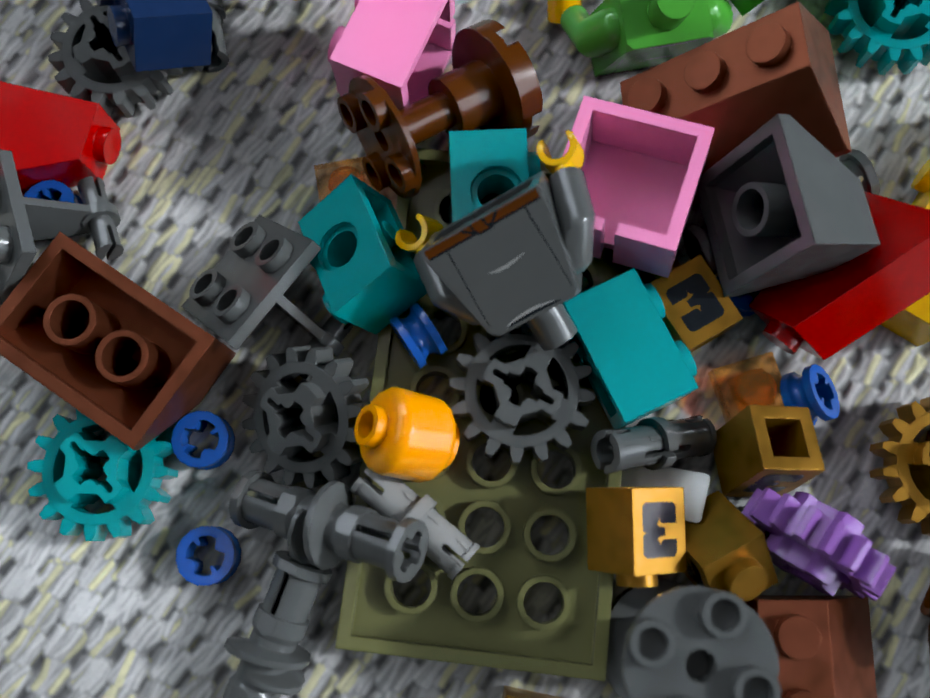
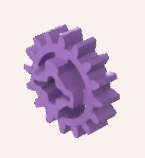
(819, 544)

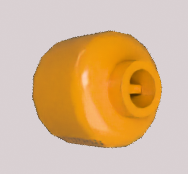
(407, 435)

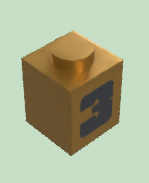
(694, 303)
(767, 449)
(636, 533)
(728, 551)

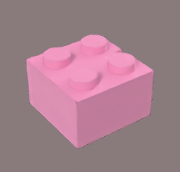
(394, 44)
(639, 180)

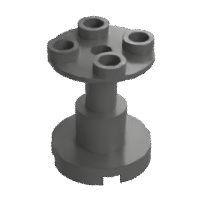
(689, 645)

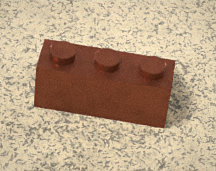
(749, 78)
(107, 344)
(820, 644)

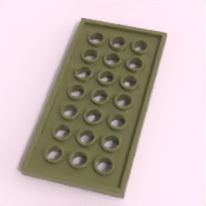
(504, 635)

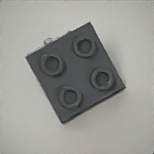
(35, 219)
(252, 280)

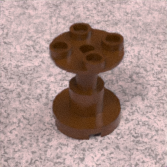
(486, 90)

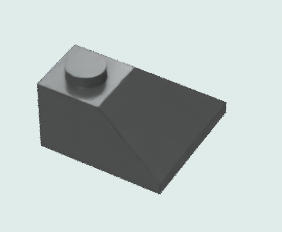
(782, 210)

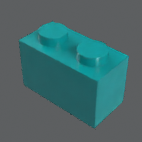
(630, 349)

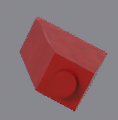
(55, 136)
(853, 299)

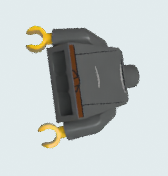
(514, 254)

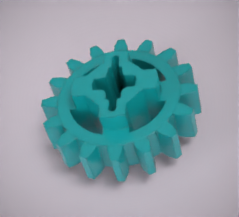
(879, 36)
(72, 474)

